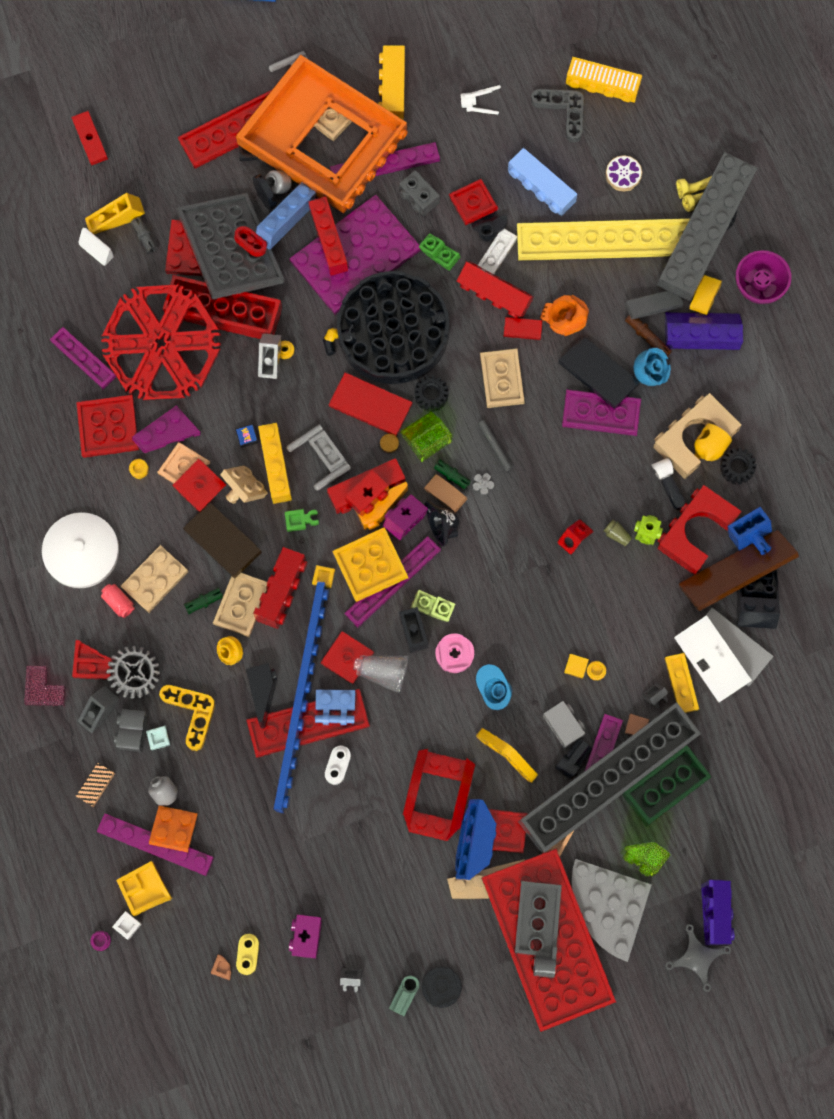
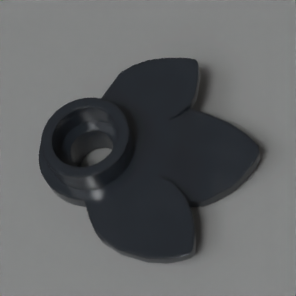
(490, 223)

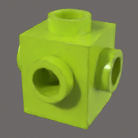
(648, 536)

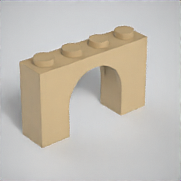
(671, 443)

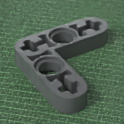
(566, 103)

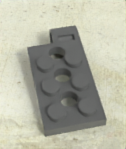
(546, 956)

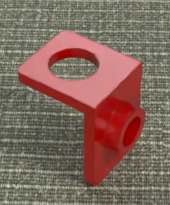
(577, 532)

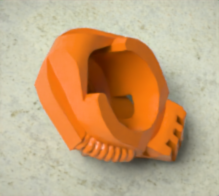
(566, 314)

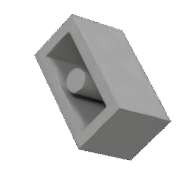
(269, 356)
(564, 725)

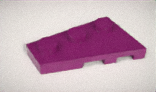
(167, 429)

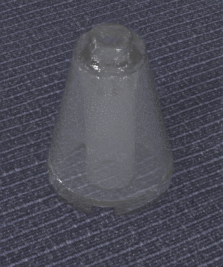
(383, 670)

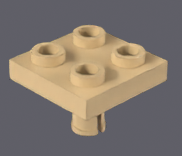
(243, 485)

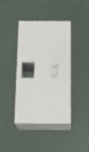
(712, 659)

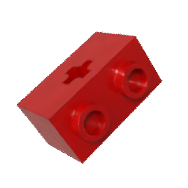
(370, 483)

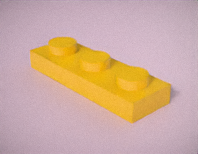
(681, 682)

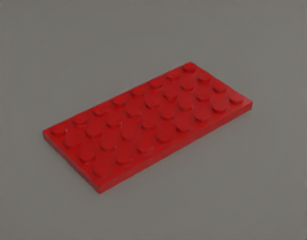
(579, 975)

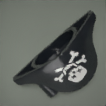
(442, 522)

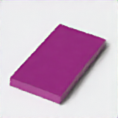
(592, 413)

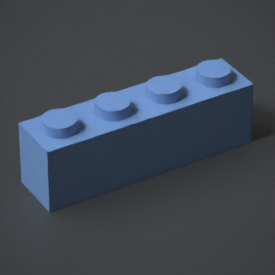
(286, 215)

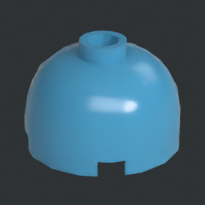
(651, 367)

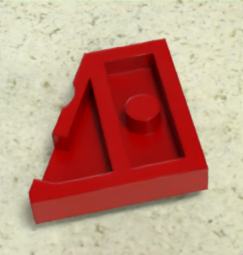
(89, 663)

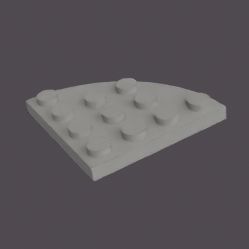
(610, 906)

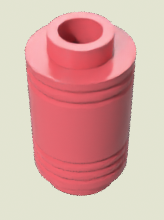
(117, 600)

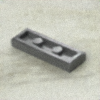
(653, 304)

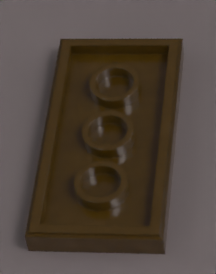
(222, 540)

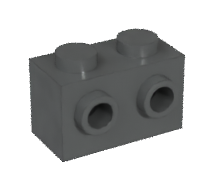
(418, 193)

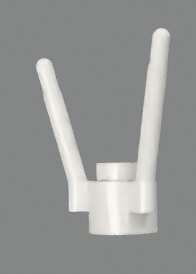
(469, 100)

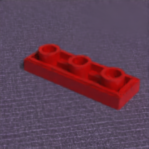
(86, 131)

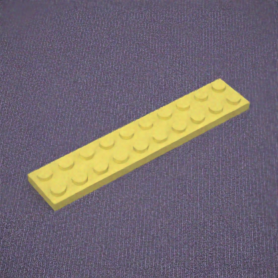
(599, 239)

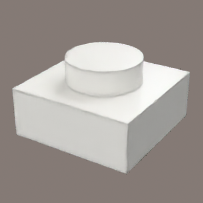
(127, 925)

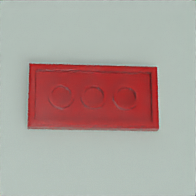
(370, 404)

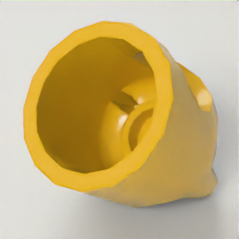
(711, 443)

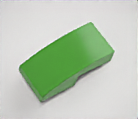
(437, 251)

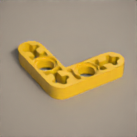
(199, 712)
(508, 752)

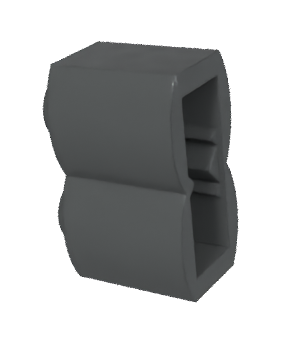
(131, 730)

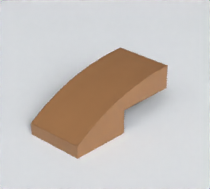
(445, 493)

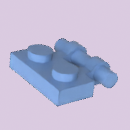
(335, 701)

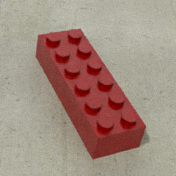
(238, 313)

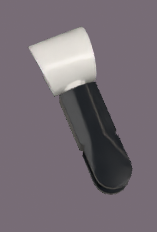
(663, 471)

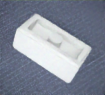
(95, 247)

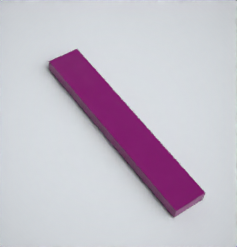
(412, 563)

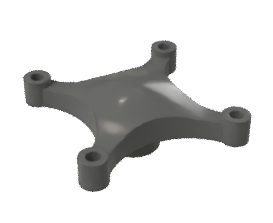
(697, 958)

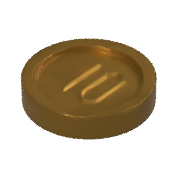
(389, 443)

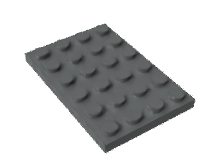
(222, 261)

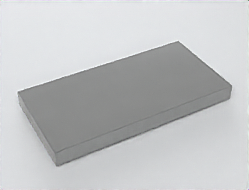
(747, 651)

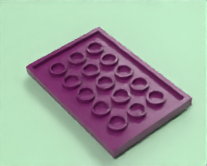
(371, 243)

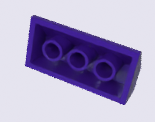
(703, 331)

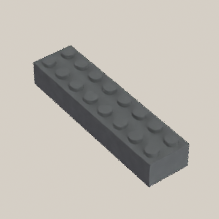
(707, 226)

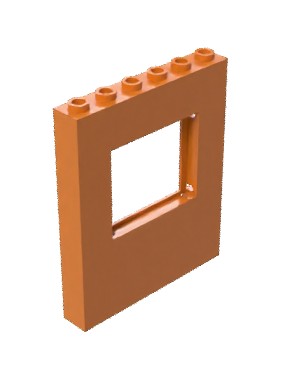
(294, 110)

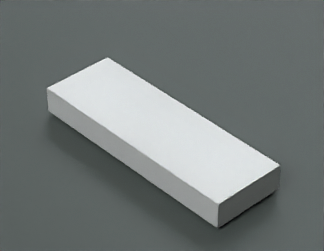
(498, 251)

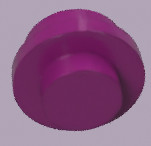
(100, 940)

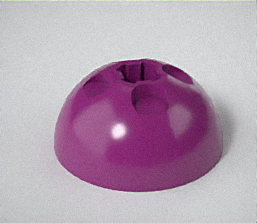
(766, 269)

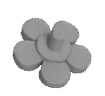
(483, 483)

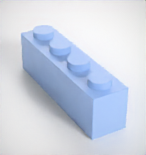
(542, 182)

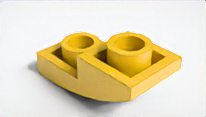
(705, 295)

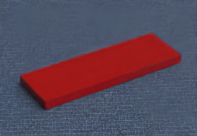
(219, 134)
(274, 735)

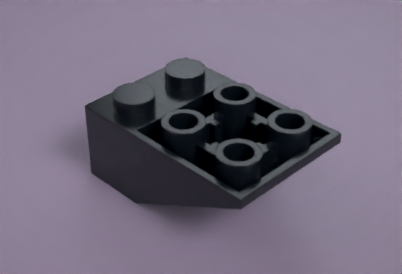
(759, 603)

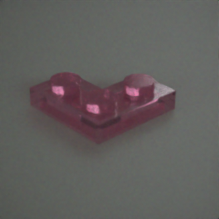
(39, 693)

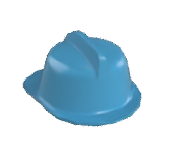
(493, 687)

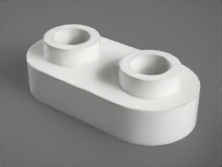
(338, 765)

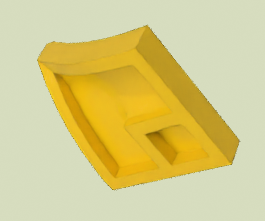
(143, 889)

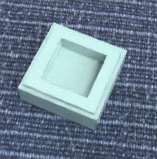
(158, 738)

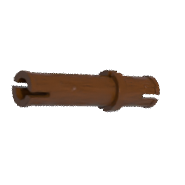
(643, 331)

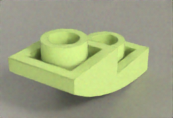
(433, 606)

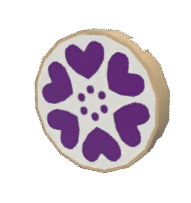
(623, 173)

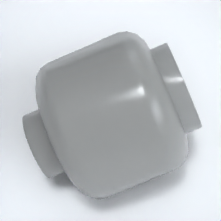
(278, 181)
(163, 790)

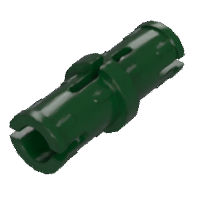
(452, 474)
(203, 600)

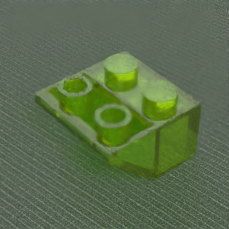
(427, 436)
(647, 856)

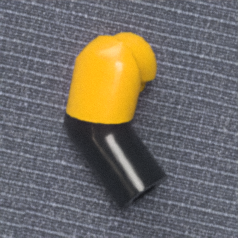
(328, 340)

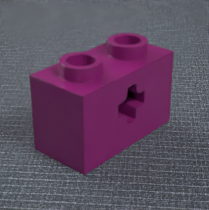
(405, 516)
(313, 927)

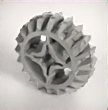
(126, 666)

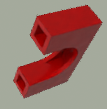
(704, 504)

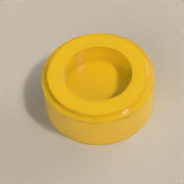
(138, 468)

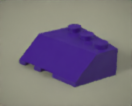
(717, 912)

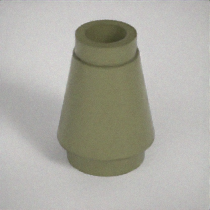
(616, 532)

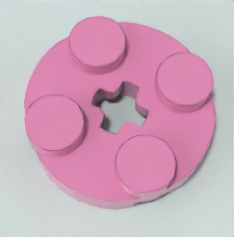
(448, 662)

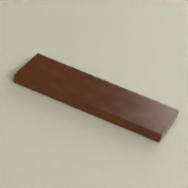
(737, 571)

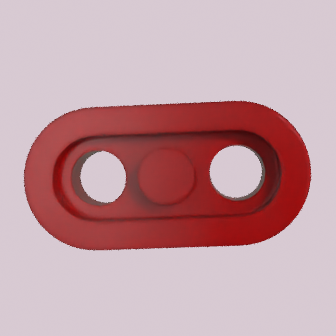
(253, 243)

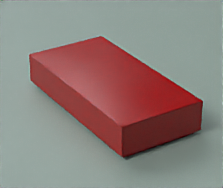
(523, 328)

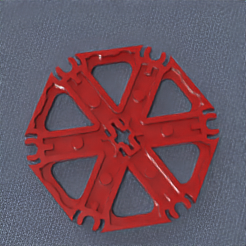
(148, 343)

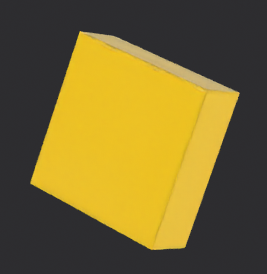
(324, 574)
(576, 666)

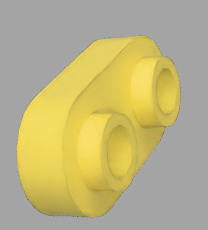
(247, 954)

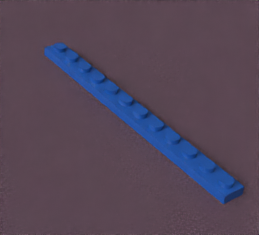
(300, 702)

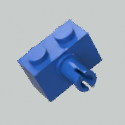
(751, 530)

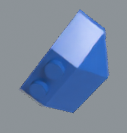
(475, 840)

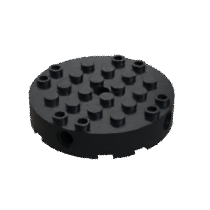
(387, 353)

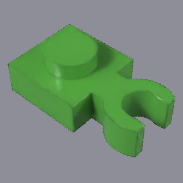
(297, 520)

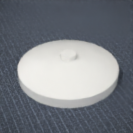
(80, 550)

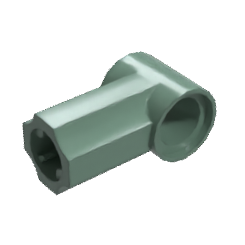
(404, 996)

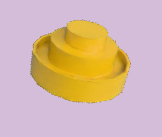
(229, 650)

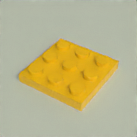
(370, 564)

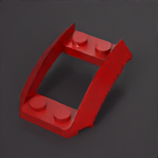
(445, 767)

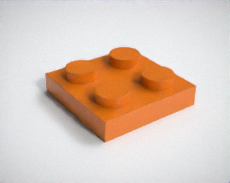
(173, 829)

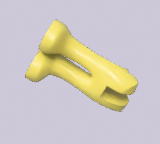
(685, 190)

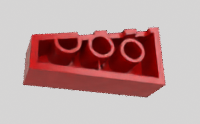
(280, 588)

